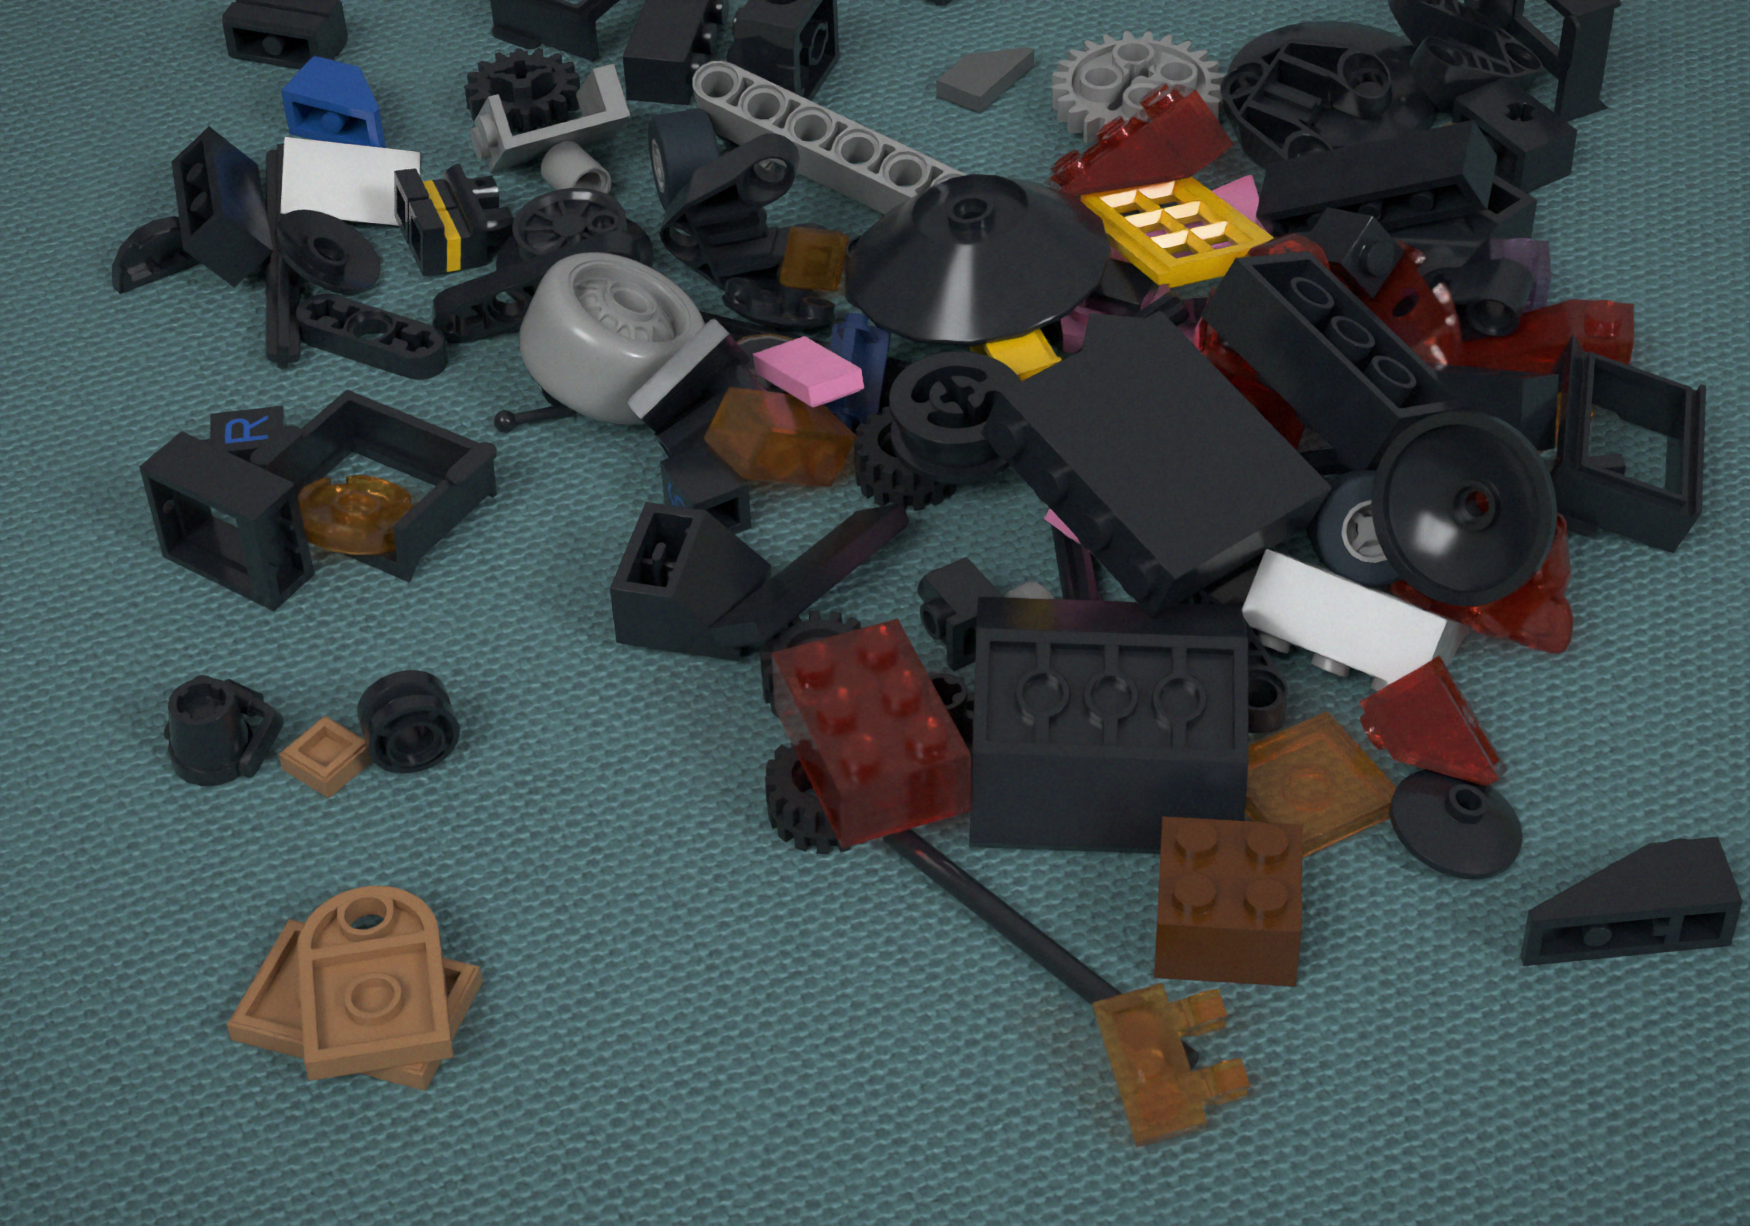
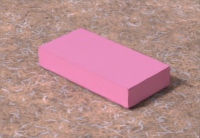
(808, 371)

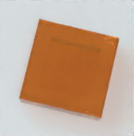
(814, 258)

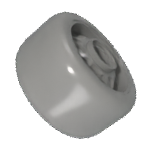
(603, 332)

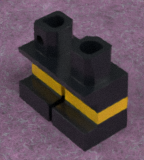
(450, 219)

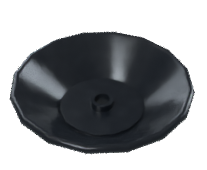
(978, 261)

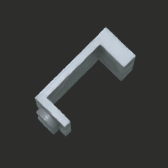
(603, 116)

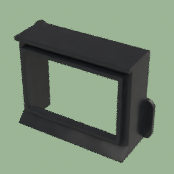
(551, 23)
(1582, 49)
(425, 451)
(1608, 500)

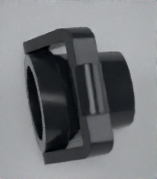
(209, 735)

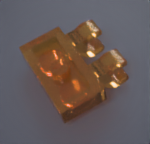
(1151, 1066)

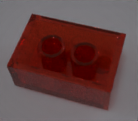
(871, 732)

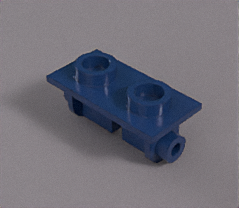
(868, 350)

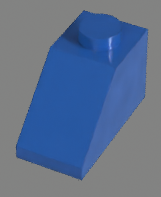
(332, 104)

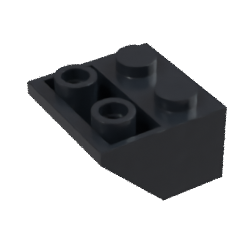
(681, 580)

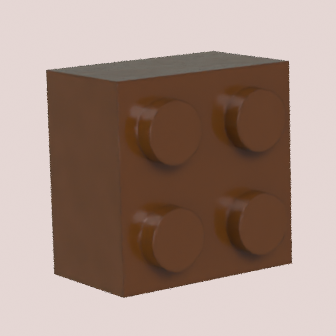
(1229, 901)

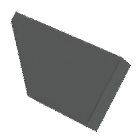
(983, 76)

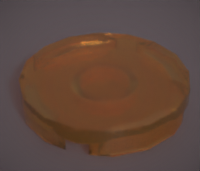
(353, 515)

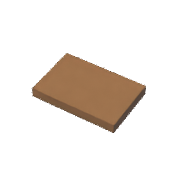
(272, 1008)

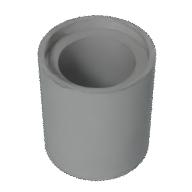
(572, 167)

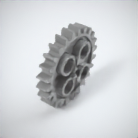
(1116, 75)

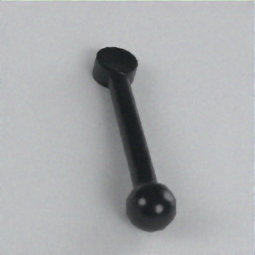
(506, 420)

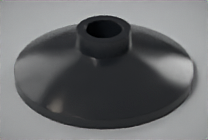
(327, 251)
(1455, 825)

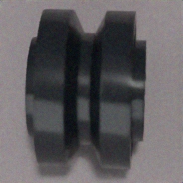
(408, 721)

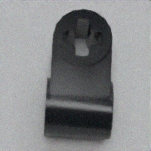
(1485, 296)

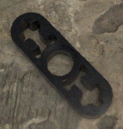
(405, 349)

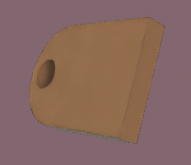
(372, 992)

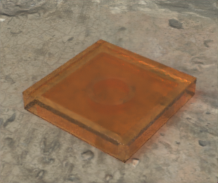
(1316, 780)

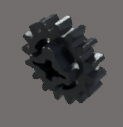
(529, 87)

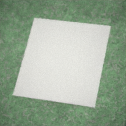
(342, 179)

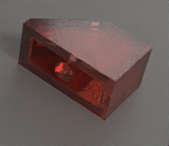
(1431, 725)

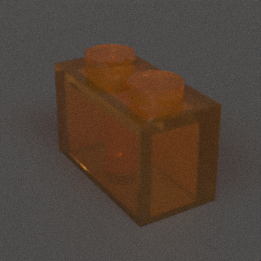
(779, 438)

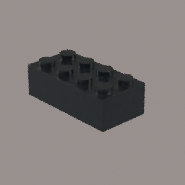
(1326, 354)

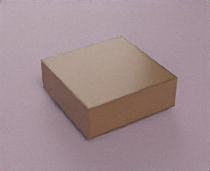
(326, 756)

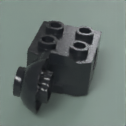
(786, 44)

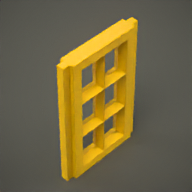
(1154, 253)

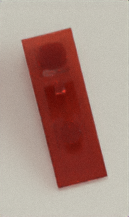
(1543, 333)

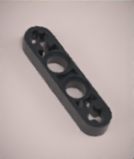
(472, 309)

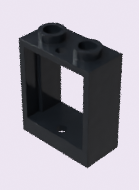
(259, 558)

